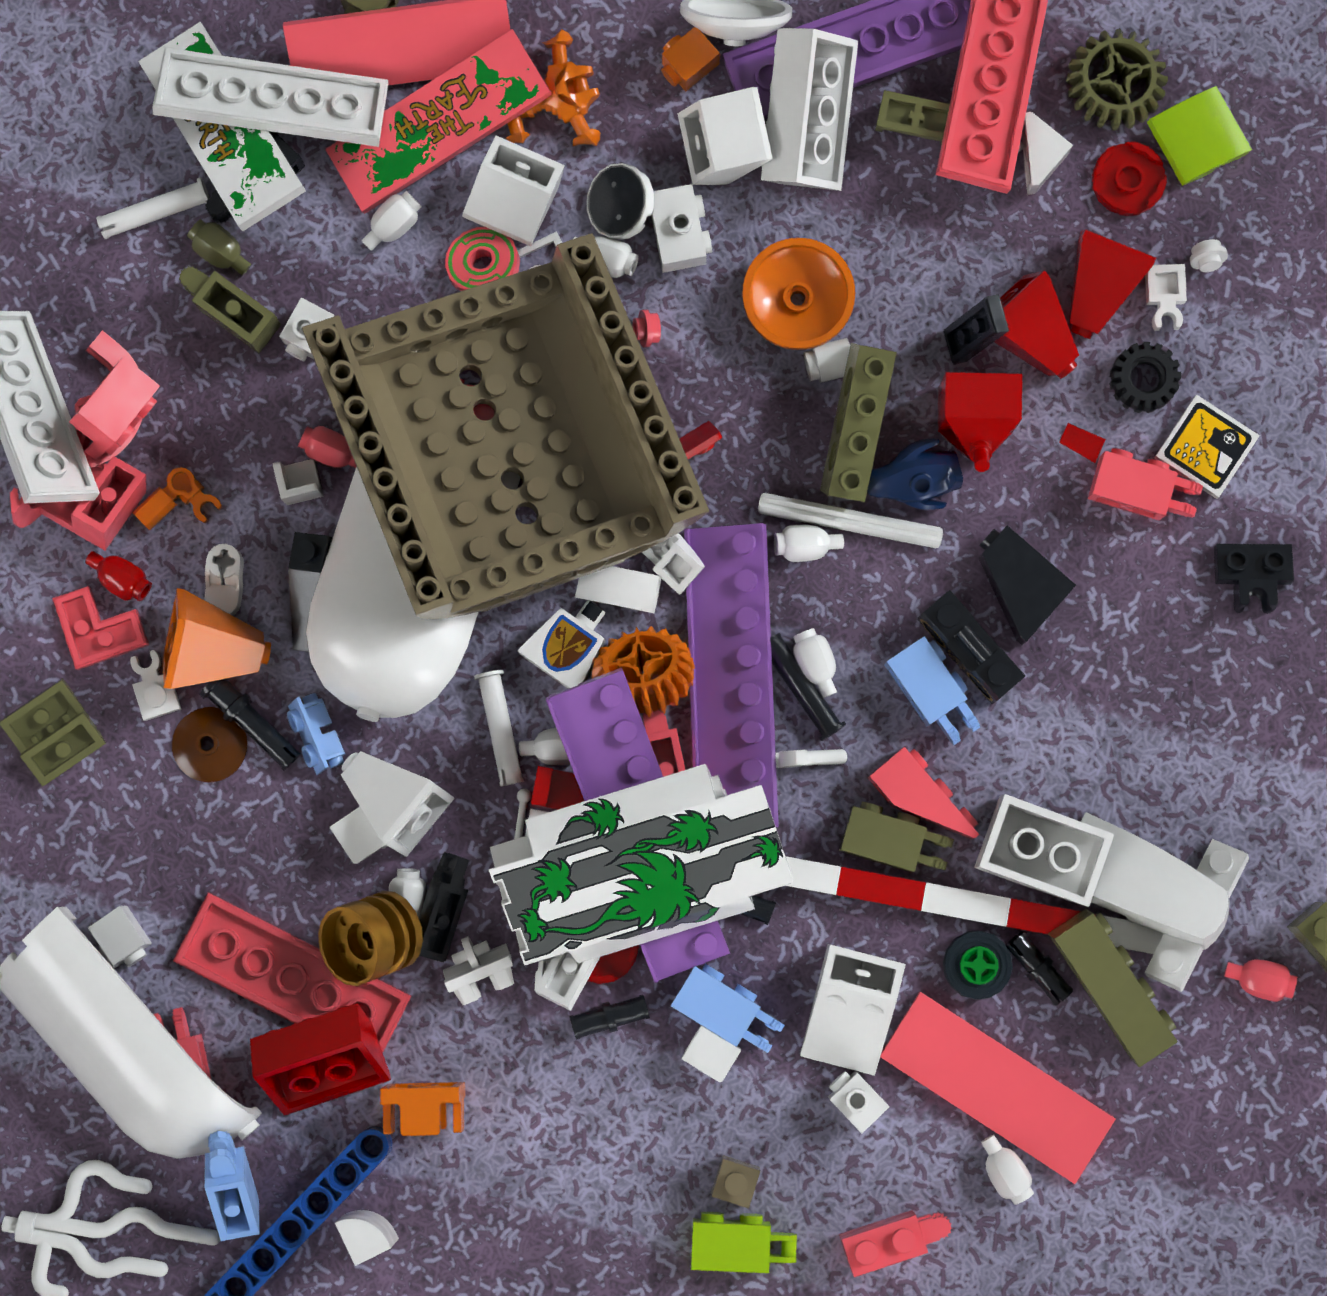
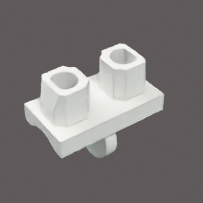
(475, 964)

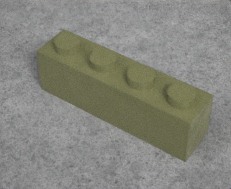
(1113, 987)

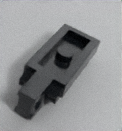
(443, 907)

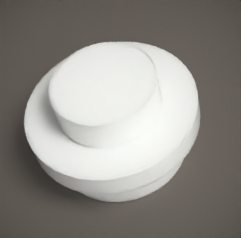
(1208, 255)

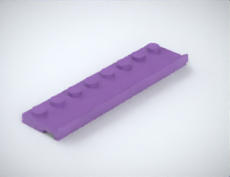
(732, 659)
(611, 754)

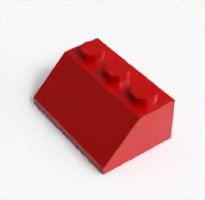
(318, 1059)

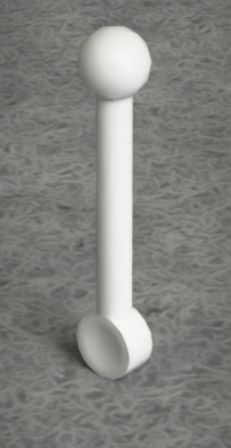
(523, 797)

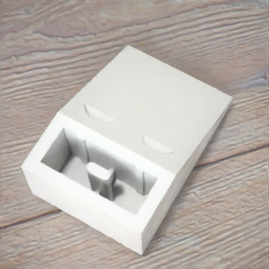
(852, 1009)

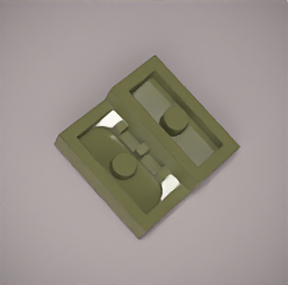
(52, 732)

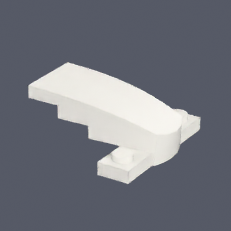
(1168, 897)

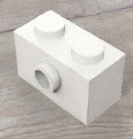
(678, 228)

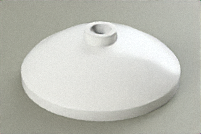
(736, 19)

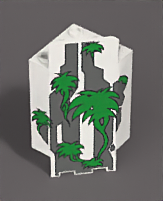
(637, 866)

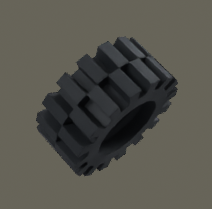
(1160, 361)

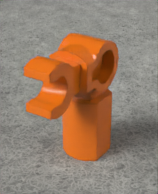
(181, 485)

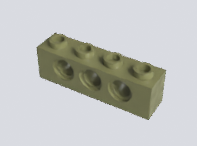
(858, 422)

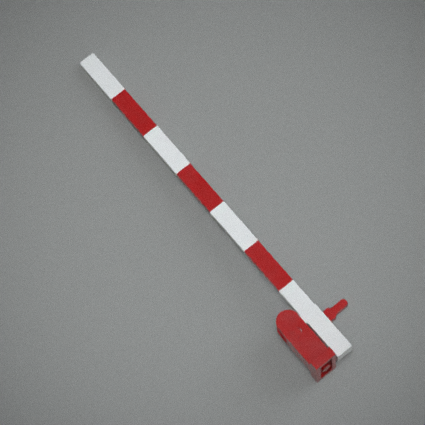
(560, 789)

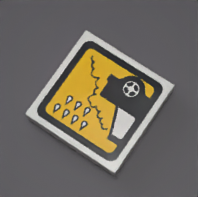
(1206, 446)

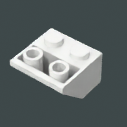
(725, 137)
(513, 190)

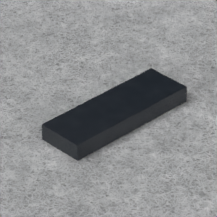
(976, 329)

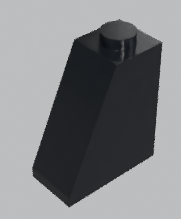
(1022, 581)

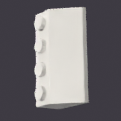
(809, 108)

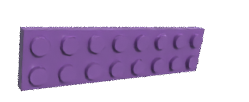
(889, 38)

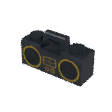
(971, 647)

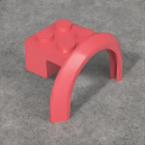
(117, 404)
(98, 520)

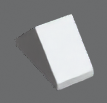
(1042, 151)

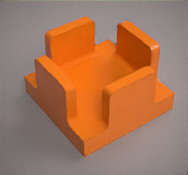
(422, 1107)

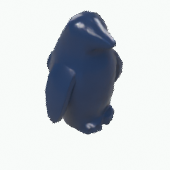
(918, 476)

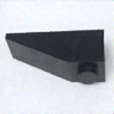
(304, 571)

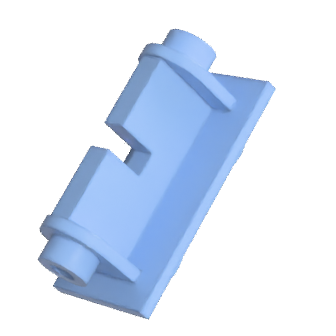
(317, 747)

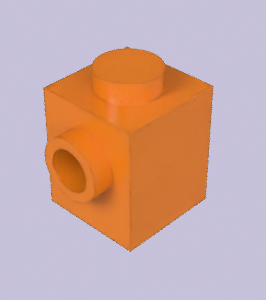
(688, 59)

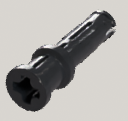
(238, 709)

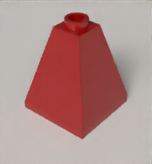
(1103, 280)
(1038, 326)

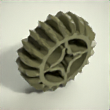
(1111, 49)

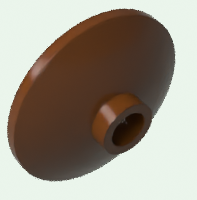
(222, 759)

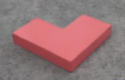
(93, 639)

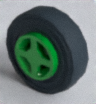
(990, 966)

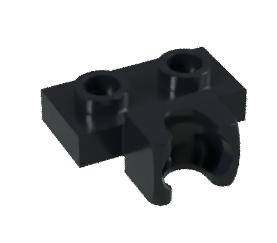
(1254, 571)

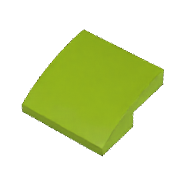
(1199, 135)

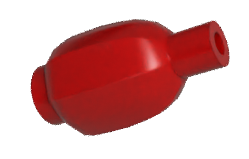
(120, 576)

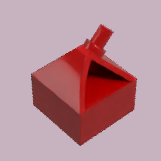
(979, 412)

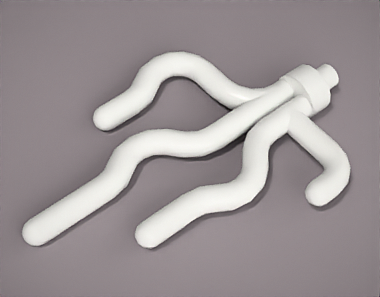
(51, 1230)

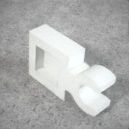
(1165, 289)
(150, 692)

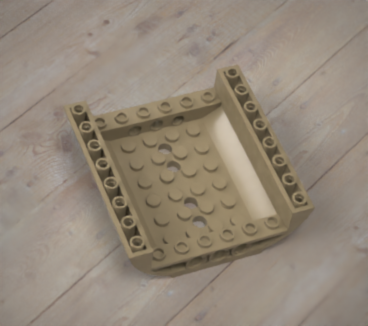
(568, 418)

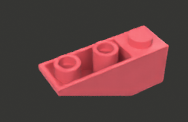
(913, 791)

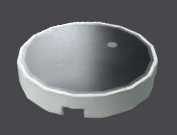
(620, 201)

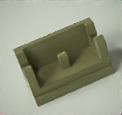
(912, 116)

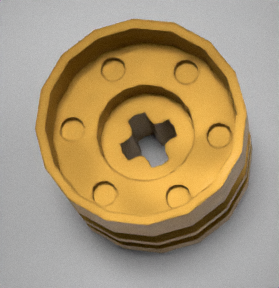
(370, 938)

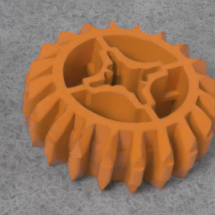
(654, 665)

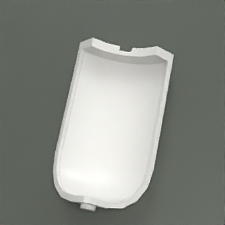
(365, 630)
(117, 1043)

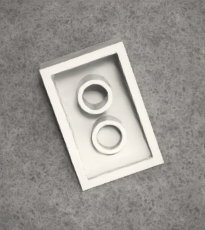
(1044, 850)

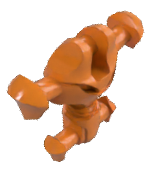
(569, 96)

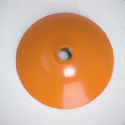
(804, 269)

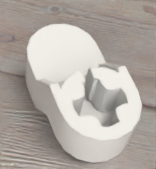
(225, 563)

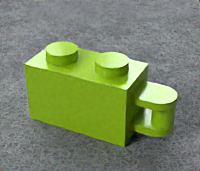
(738, 1244)

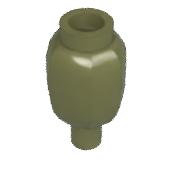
(217, 246)

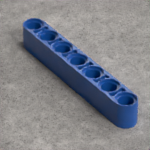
(305, 1215)

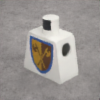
(566, 645)

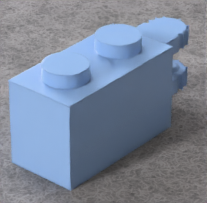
(931, 686)
(721, 1008)
(230, 1188)

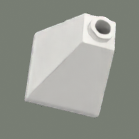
(394, 800)

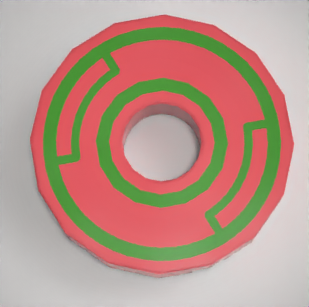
(476, 244)

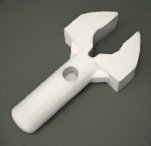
(801, 758)

